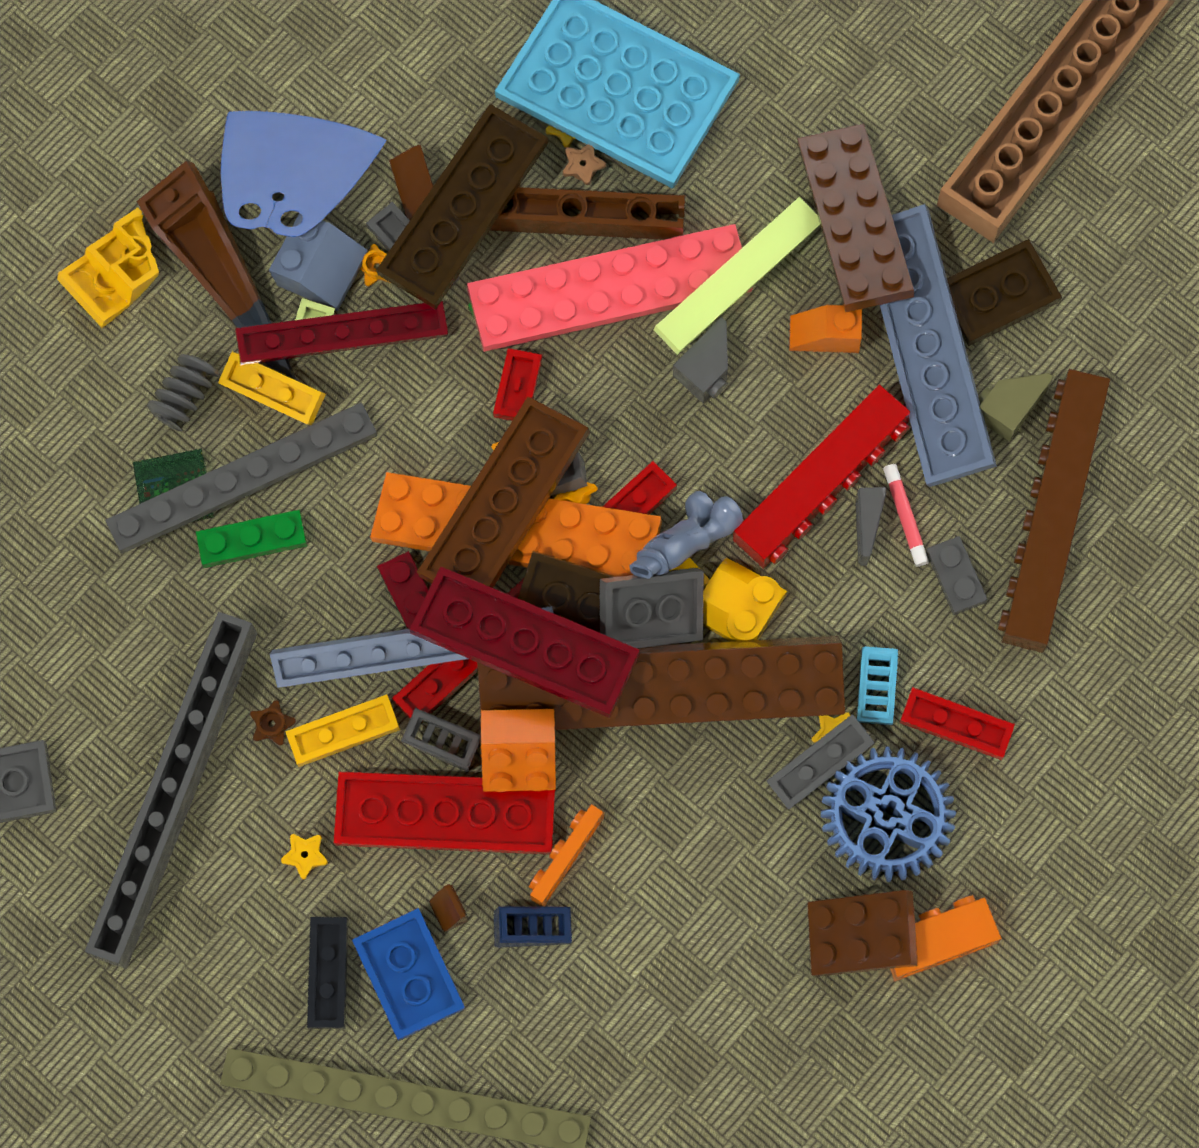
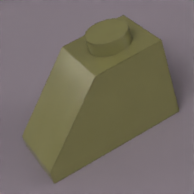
(1012, 402)

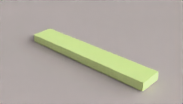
(737, 276)

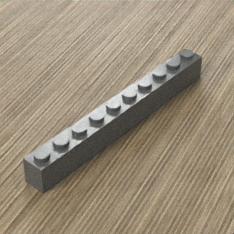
(171, 791)

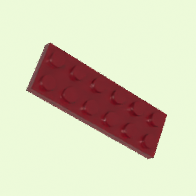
(525, 642)

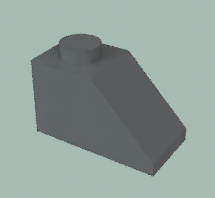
(705, 364)

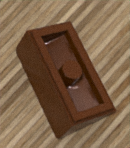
(411, 178)

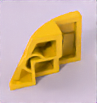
(112, 270)

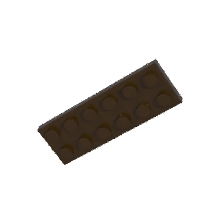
(462, 206)

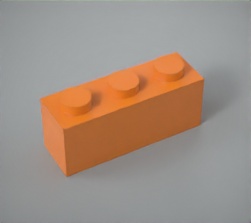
(951, 935)

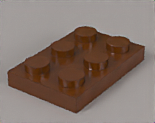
(862, 933)

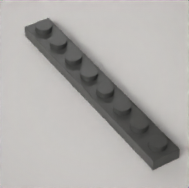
(241, 478)

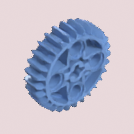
(901, 821)

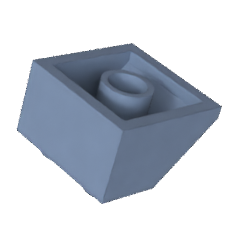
(318, 264)

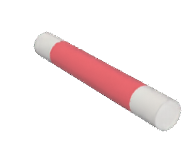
(906, 515)

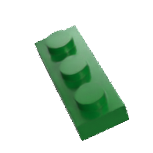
(251, 538)

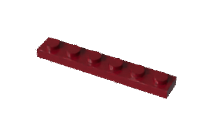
(340, 332)

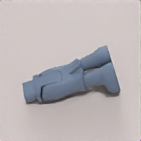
(675, 545)

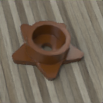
(262, 719)

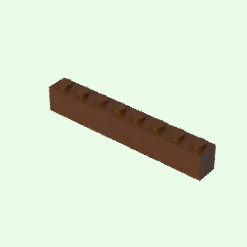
(1055, 510)

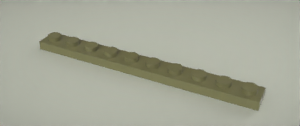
(404, 1100)

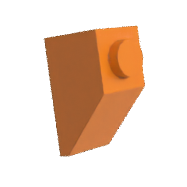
(826, 330)

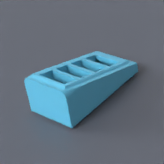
(877, 654)

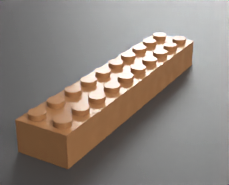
(1047, 111)

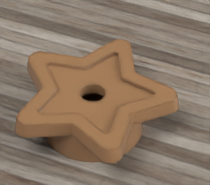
(584, 172)

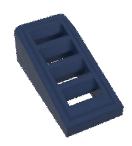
(502, 913)

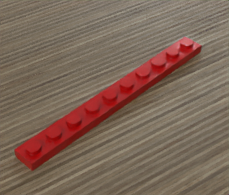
(442, 680)

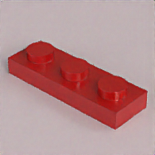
(957, 723)

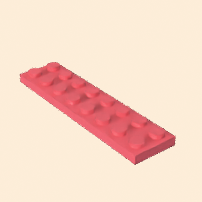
(597, 288)

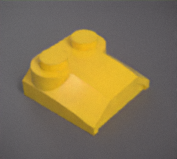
(740, 602)

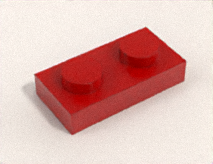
(517, 382)

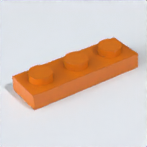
(565, 855)

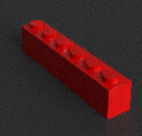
(822, 476)

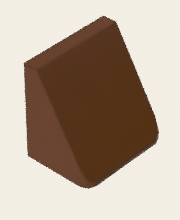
(448, 908)

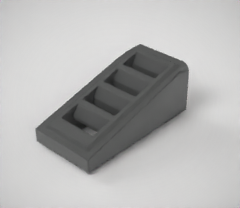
(869, 507)
(436, 751)

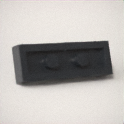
(327, 973)

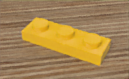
(272, 389)
(342, 730)

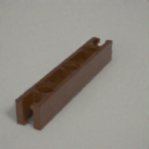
(600, 215)

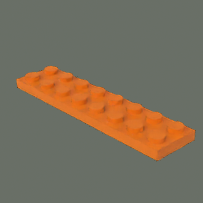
(601, 538)

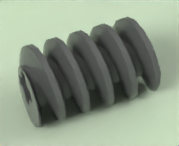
(181, 390)

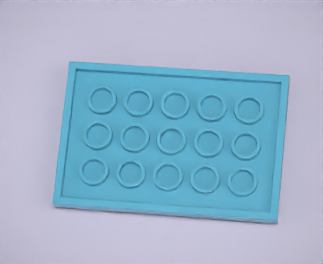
(618, 87)

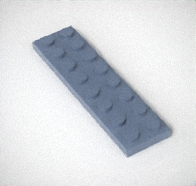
(934, 361)

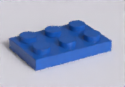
(408, 974)

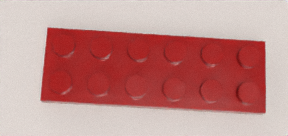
(441, 814)

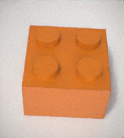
(518, 750)

